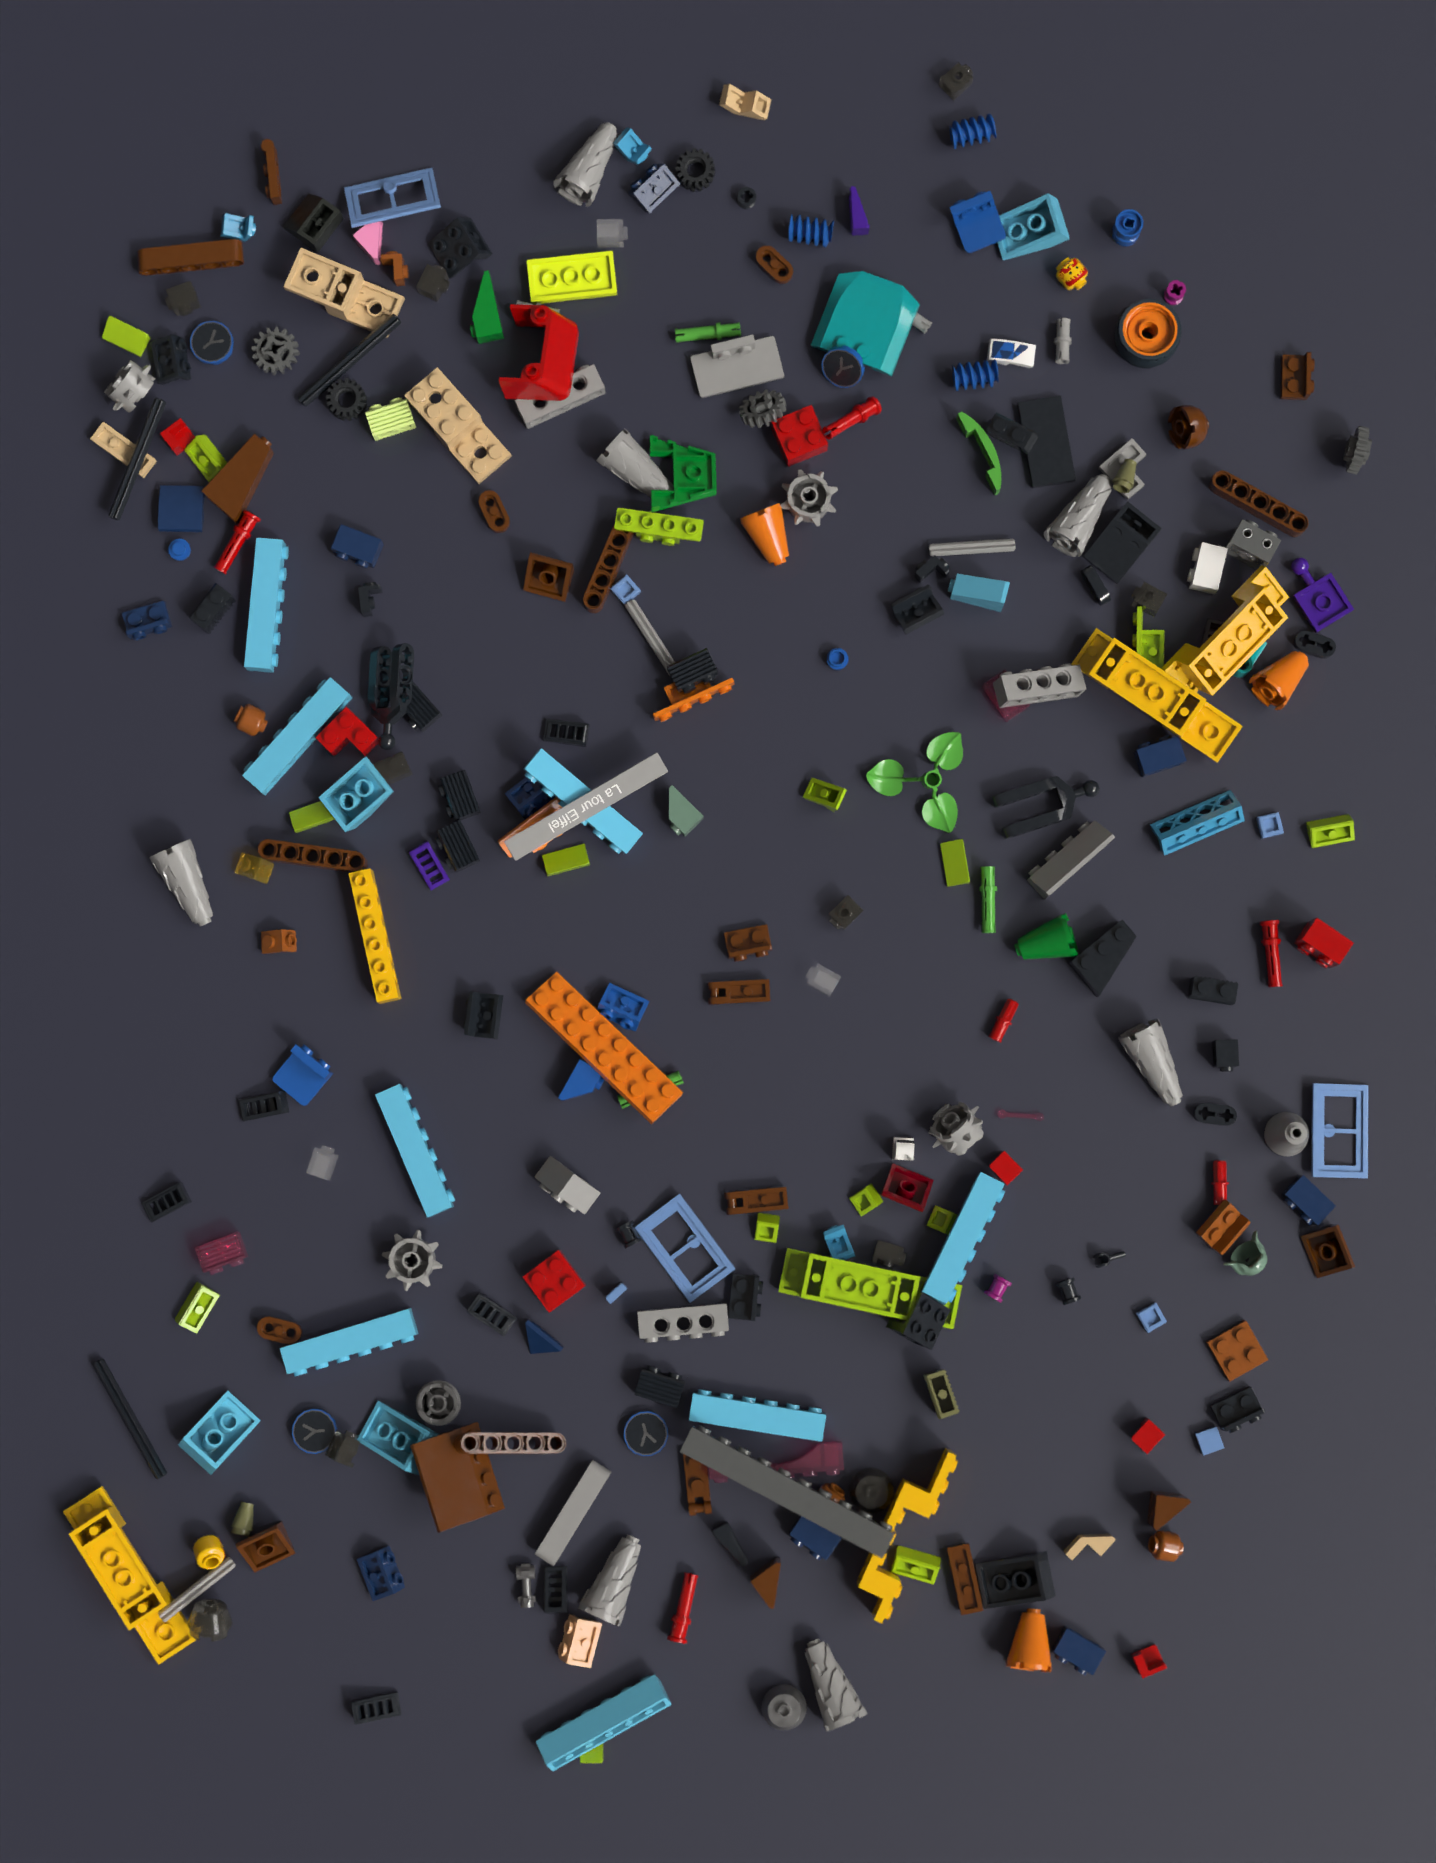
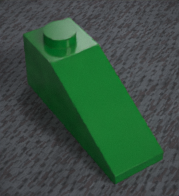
(485, 315)

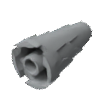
(582, 175)
(633, 464)
(1077, 520)
(184, 878)
(1152, 1056)
(612, 1585)
(833, 1690)

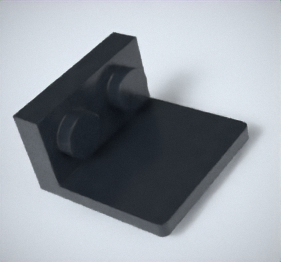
(459, 246)
(923, 1322)

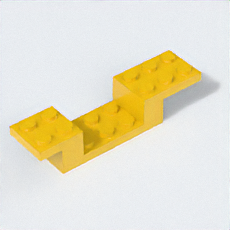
(1235, 639)
(1157, 694)
(917, 1499)
(124, 1575)

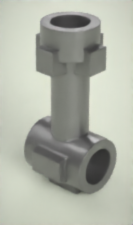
(526, 1573)

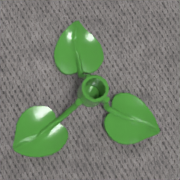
(940, 811)

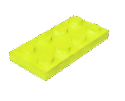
(572, 277)

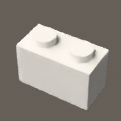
(1208, 568)

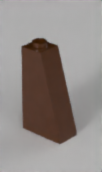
(239, 478)

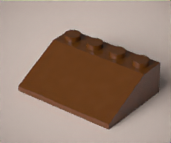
(455, 1483)

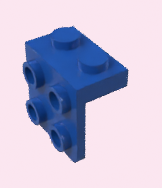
(978, 221)
(302, 1074)

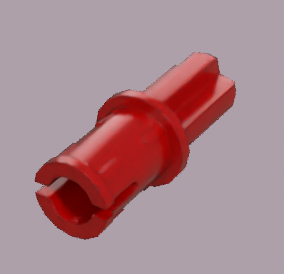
(1004, 1020)
(1219, 1181)

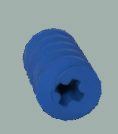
(972, 130)
(810, 231)
(975, 375)

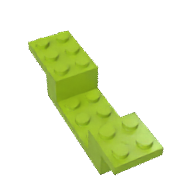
(855, 1285)

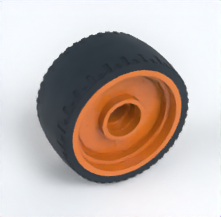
(1151, 317)

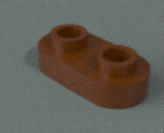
(775, 265)
(494, 512)
(279, 1330)

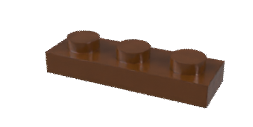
(964, 1578)

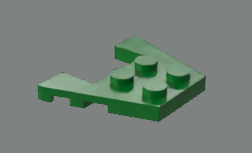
(692, 474)

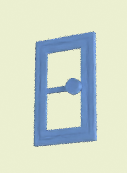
(390, 186)
(1320, 1131)
(700, 1236)

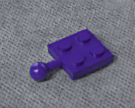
(1321, 600)

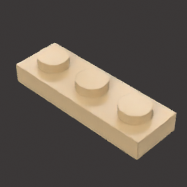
(120, 447)

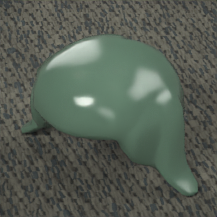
(1252, 1249)

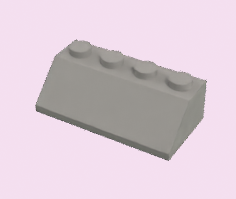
(1070, 859)

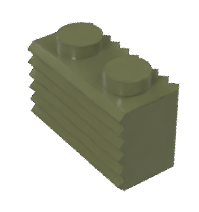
(941, 1393)

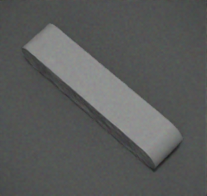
(573, 1512)

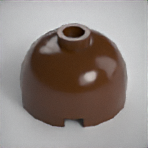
(1188, 426)

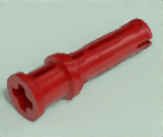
(859, 414)
(241, 533)
(1271, 941)
(681, 1619)

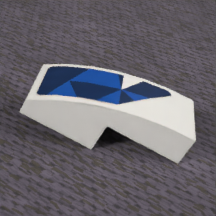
(1011, 352)

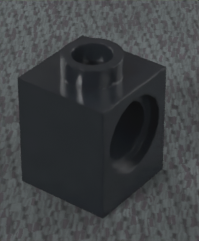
(1225, 1054)

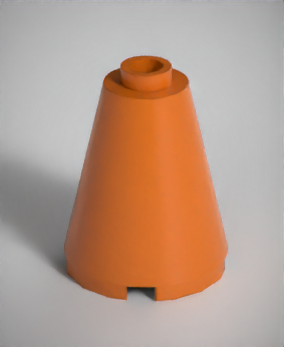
(768, 533)
(1278, 681)
(1030, 1644)

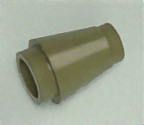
(1125, 476)
(243, 1520)

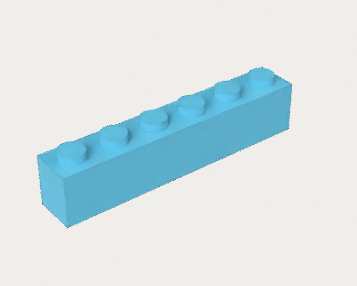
(265, 605)
(296, 736)
(567, 788)
(414, 1150)
(962, 1238)
(348, 1341)
(756, 1416)
(603, 1722)

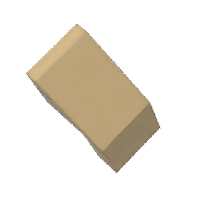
(747, 104)
(1098, 1542)

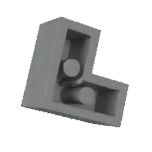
(566, 1186)

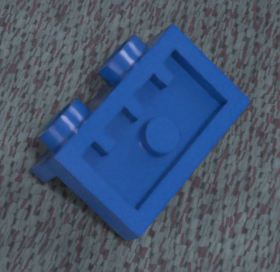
(622, 1007)

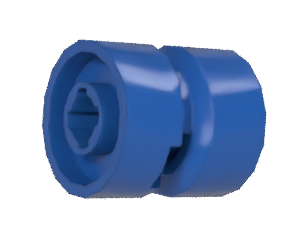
(1127, 227)

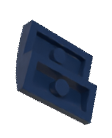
(181, 509)

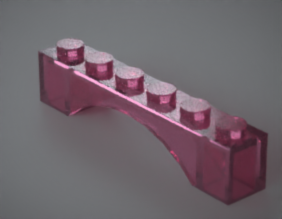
(823, 1457)

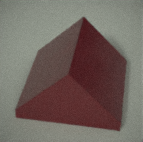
(907, 1187)

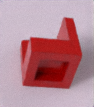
(178, 436)
(1005, 1168)
(1147, 1436)
(1148, 1661)

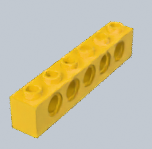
(375, 936)

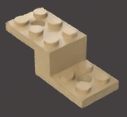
(341, 290)
(457, 425)

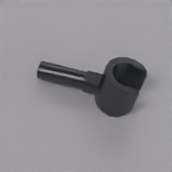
(1105, 1258)

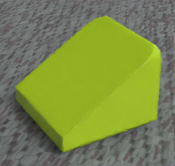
(866, 1199)
(941, 1220)
(767, 1227)
(593, 1756)

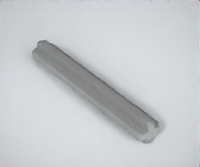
(972, 547)
(649, 633)
(196, 1589)

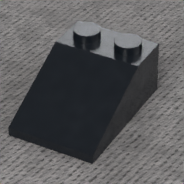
(1015, 1580)

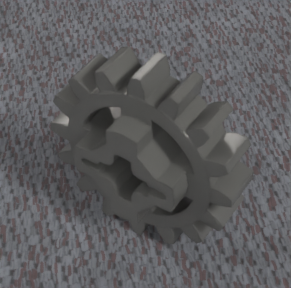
(267, 352)
(762, 408)
(1357, 449)

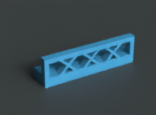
(1200, 825)

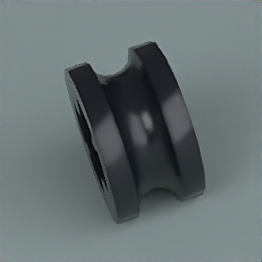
(746, 190)

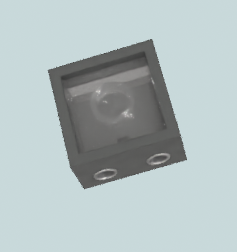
(1252, 544)

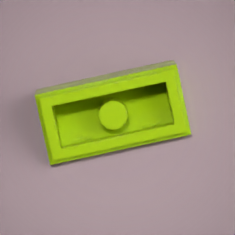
(125, 336)
(205, 456)
(310, 816)
(1331, 830)
(566, 860)
(955, 863)
(196, 1307)
(916, 1564)

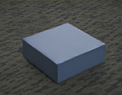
(625, 590)
(1270, 825)
(616, 1292)
(1151, 1317)
(1209, 1440)

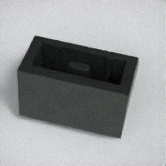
(314, 221)

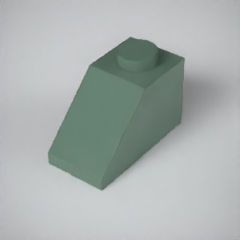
(682, 813)

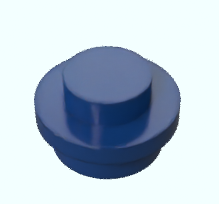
(179, 549)
(837, 659)

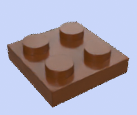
(1237, 1350)

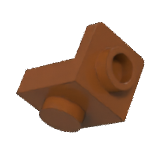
(400, 269)
(278, 941)

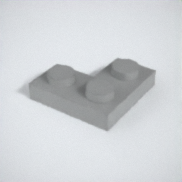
(1110, 467)

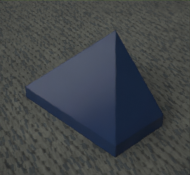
(540, 1341)

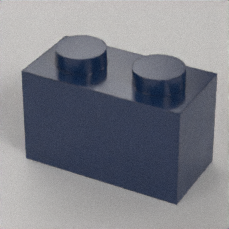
(357, 547)
(1159, 756)
(1307, 1200)
(815, 1537)
(1078, 1650)

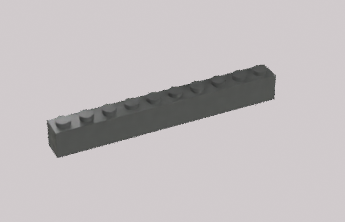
(788, 1492)

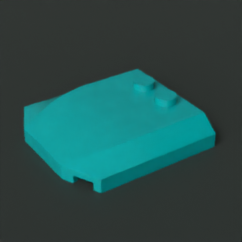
(868, 317)

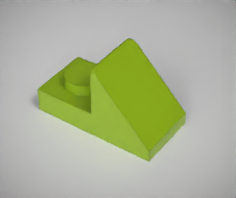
(824, 794)

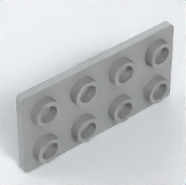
(737, 365)

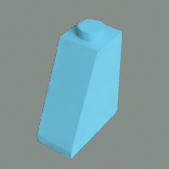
(979, 591)

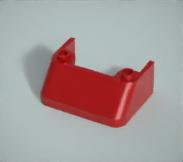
(554, 374)

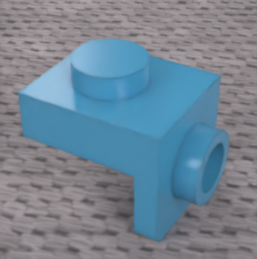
(631, 146)
(237, 227)
(838, 1243)

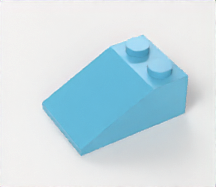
(1033, 227)
(356, 795)
(219, 1432)
(391, 1435)

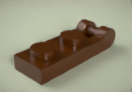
(271, 171)
(739, 991)
(757, 1200)
(697, 1486)

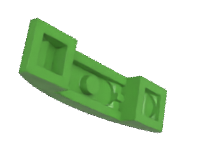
(971, 427)

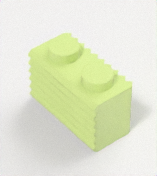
(390, 418)

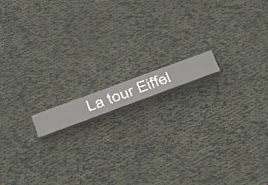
(585, 806)

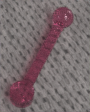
(1039, 1116)

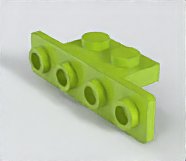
(658, 526)
(1148, 642)

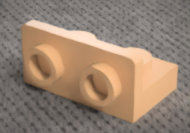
(579, 1641)

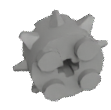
(130, 386)
(802, 487)
(956, 1128)
(406, 1248)

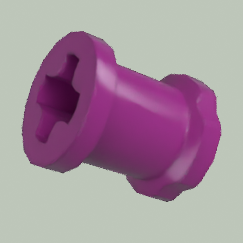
(1172, 298)
(997, 1288)

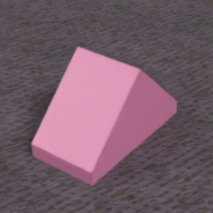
(370, 239)

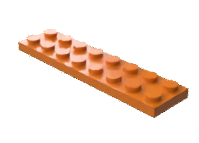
(604, 1047)

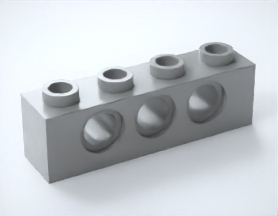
(593, 388)
(1010, 695)
(717, 1312)

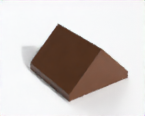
(548, 577)
(1327, 1251)
(1164, 1507)
(266, 1547)
(766, 1581)

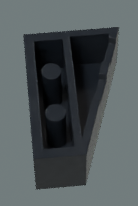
(1103, 957)

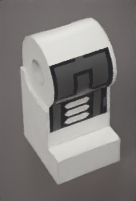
(903, 1149)

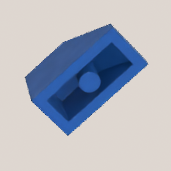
(581, 1082)

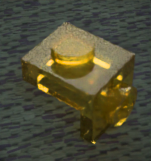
(254, 868)

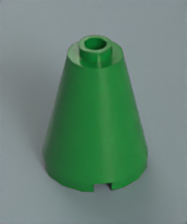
(1048, 941)

